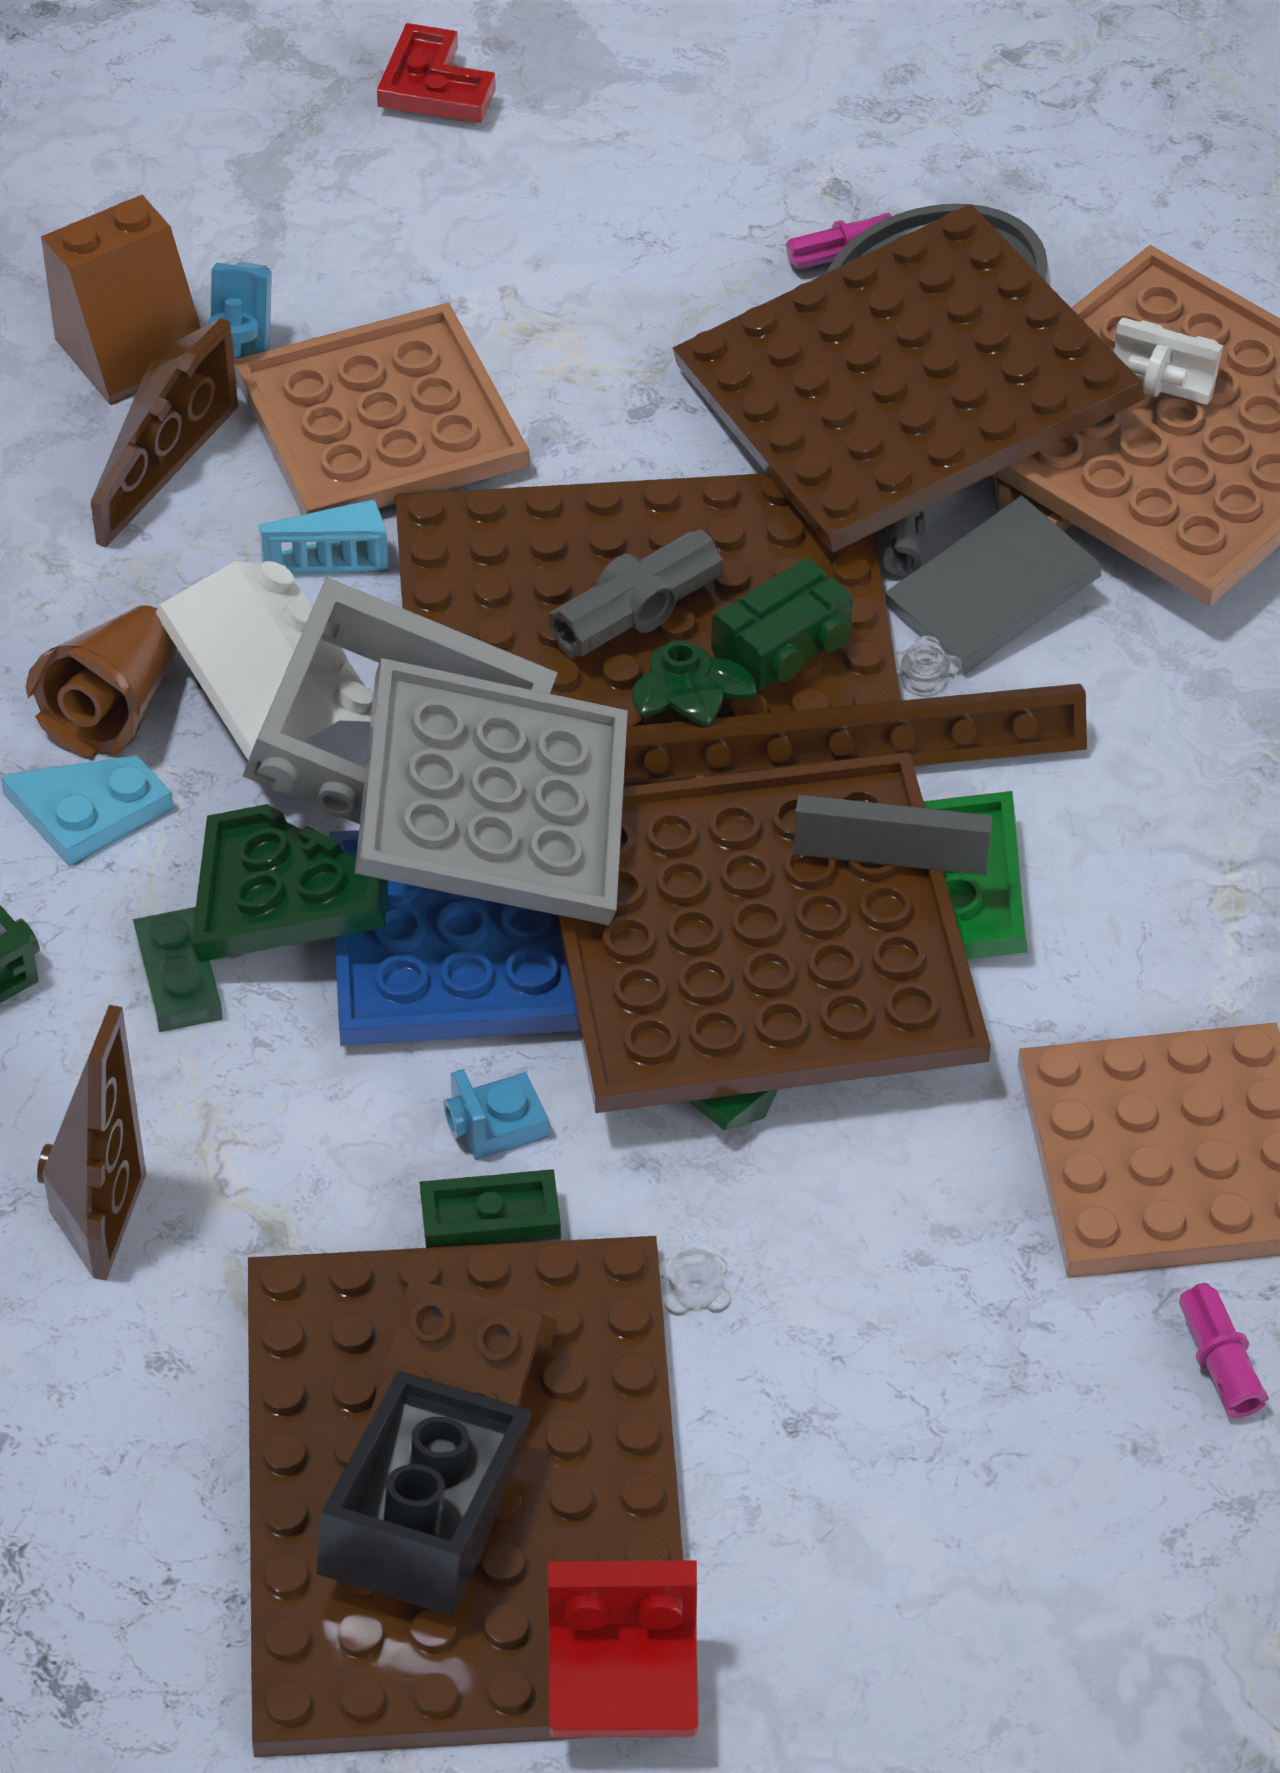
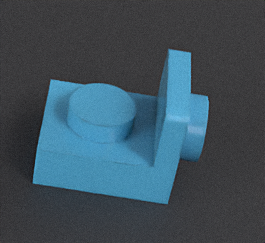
(495, 1113)

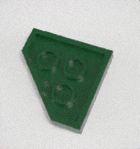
(277, 886)

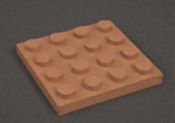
(381, 411)
(1159, 1146)

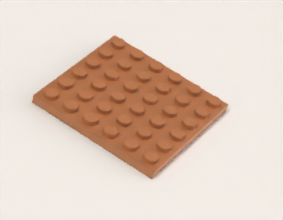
(1170, 477)

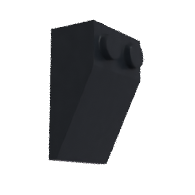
(421, 1493)

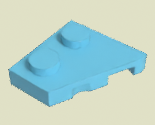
(88, 802)

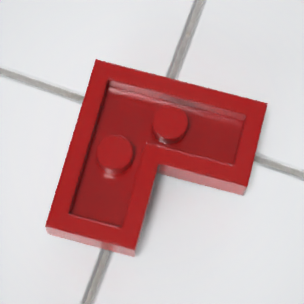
(425, 82)

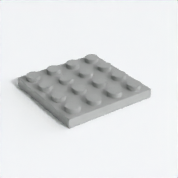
(493, 792)

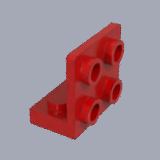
(623, 1649)

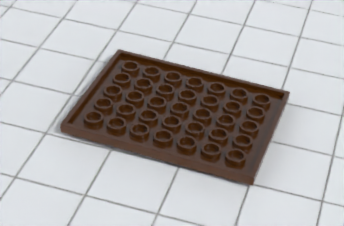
(512, 555)
(589, 1485)

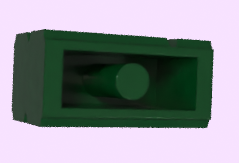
(783, 623)

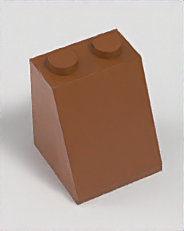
(117, 294)

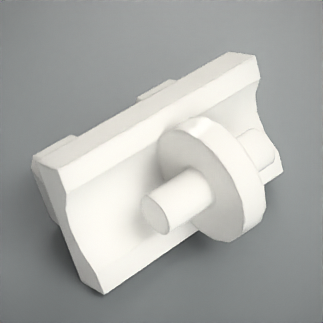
(1169, 360)

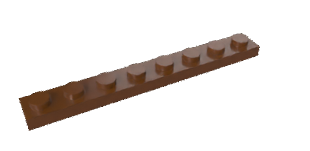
(929, 728)

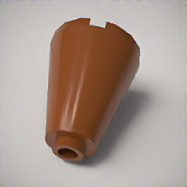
(102, 682)

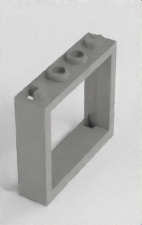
(375, 632)

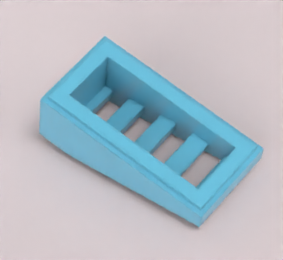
(345, 538)

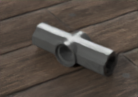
(635, 593)

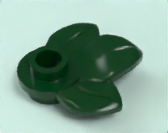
(690, 683)

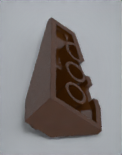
(171, 417)

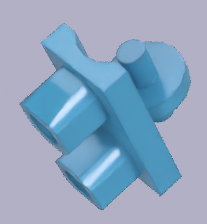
(244, 298)

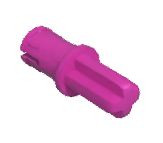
(826, 244)
(1222, 1351)

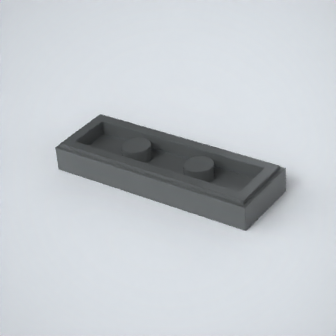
(892, 834)

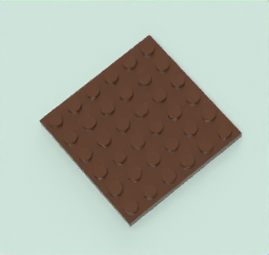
(906, 376)
(764, 963)

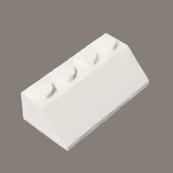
(238, 642)

